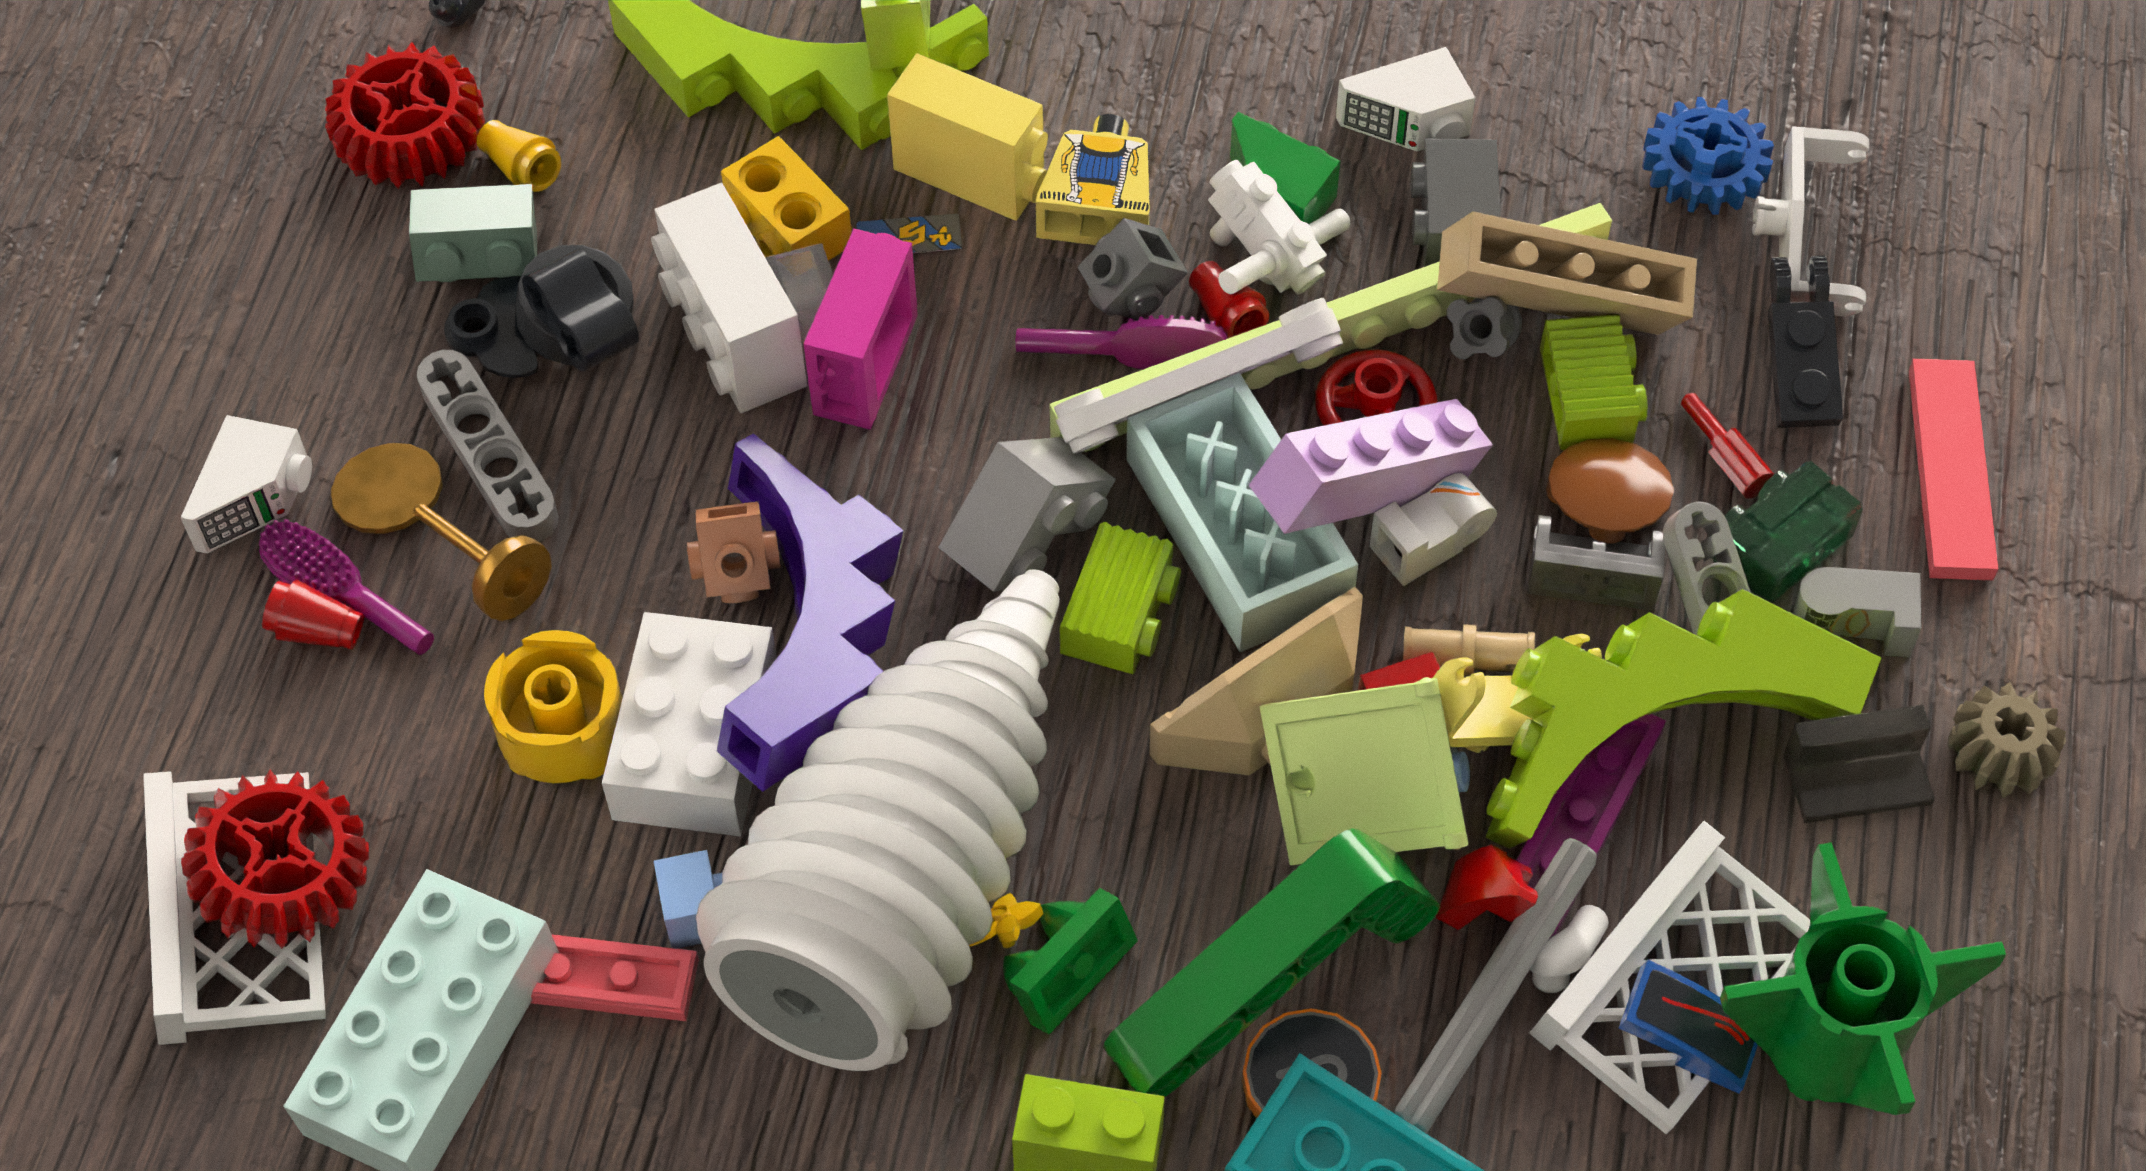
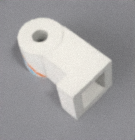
(1430, 527)

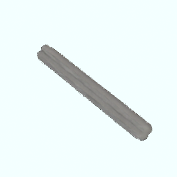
(1496, 986)

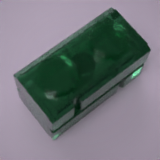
(1791, 528)

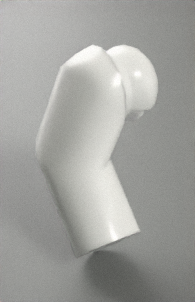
(1569, 949)

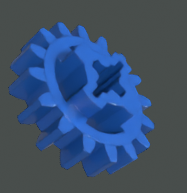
(1707, 155)

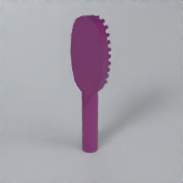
(1134, 344)
(304, 555)

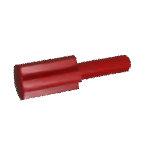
(1729, 449)

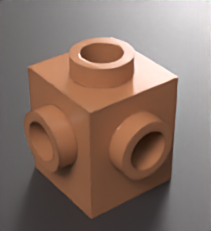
(727, 531)

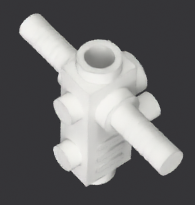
(1280, 245)

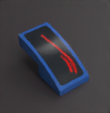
(1689, 1023)

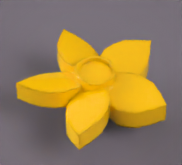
(1010, 918)

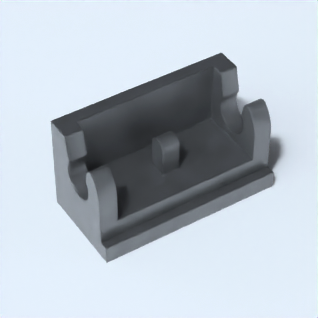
(1595, 570)

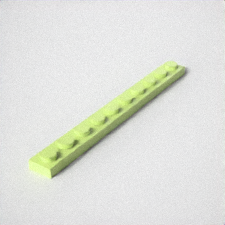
(1362, 317)

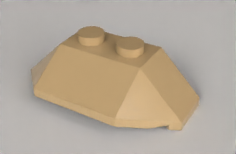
(1222, 721)

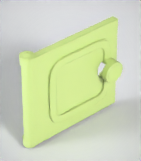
(1367, 765)

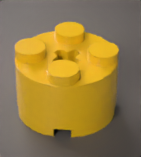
(554, 707)

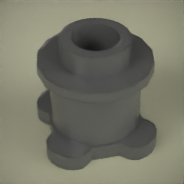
(1471, 329)

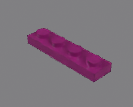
(1593, 796)

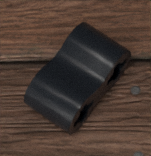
(580, 310)

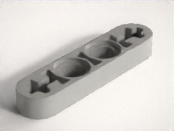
(489, 444)

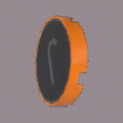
(1320, 1037)

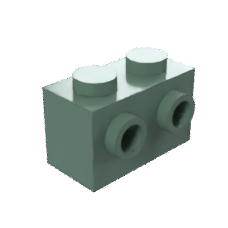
(472, 232)

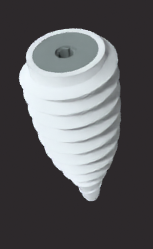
(888, 845)

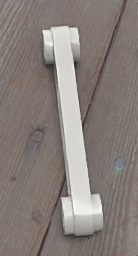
(1091, 419)

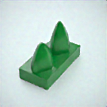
(1081, 950)

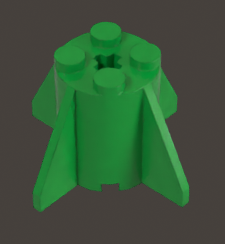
(1852, 998)

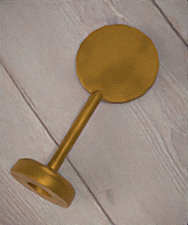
(398, 486)

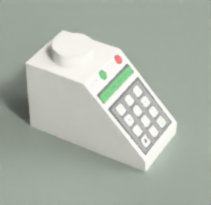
(1408, 101)
(245, 482)

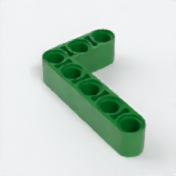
(1265, 954)

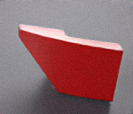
(1486, 882)

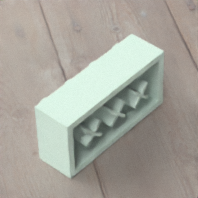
(1197, 472)
(422, 1027)

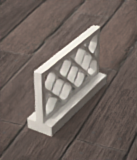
(175, 922)
(1632, 941)

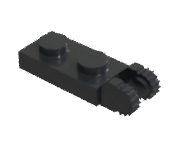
(1804, 349)

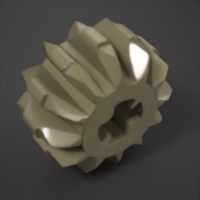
(2006, 739)

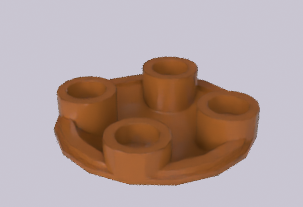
(1610, 487)

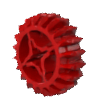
(399, 100)
(281, 892)

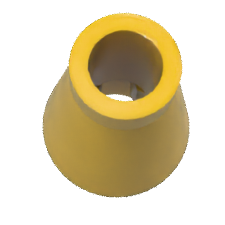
(520, 155)

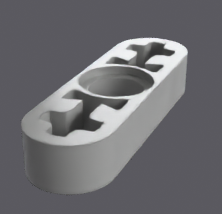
(1685, 553)

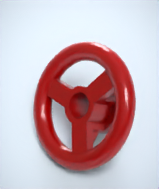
(1376, 384)

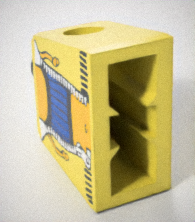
(1094, 183)

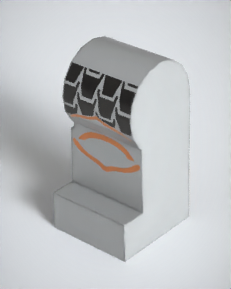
(1864, 605)

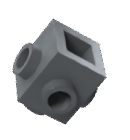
(1132, 270)

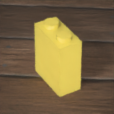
(967, 136)

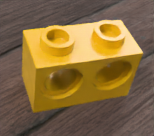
(786, 202)

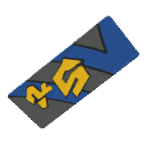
(924, 232)

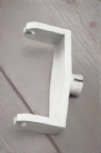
(1786, 215)

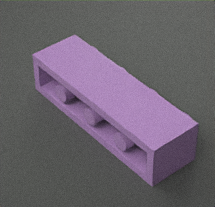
(1367, 464)

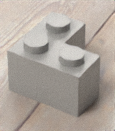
(1019, 506)

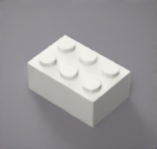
(729, 298)
(670, 720)

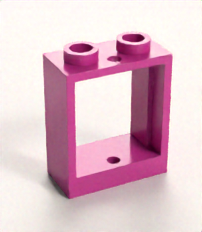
(861, 328)

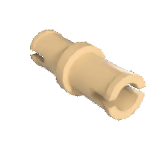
(1487, 649)

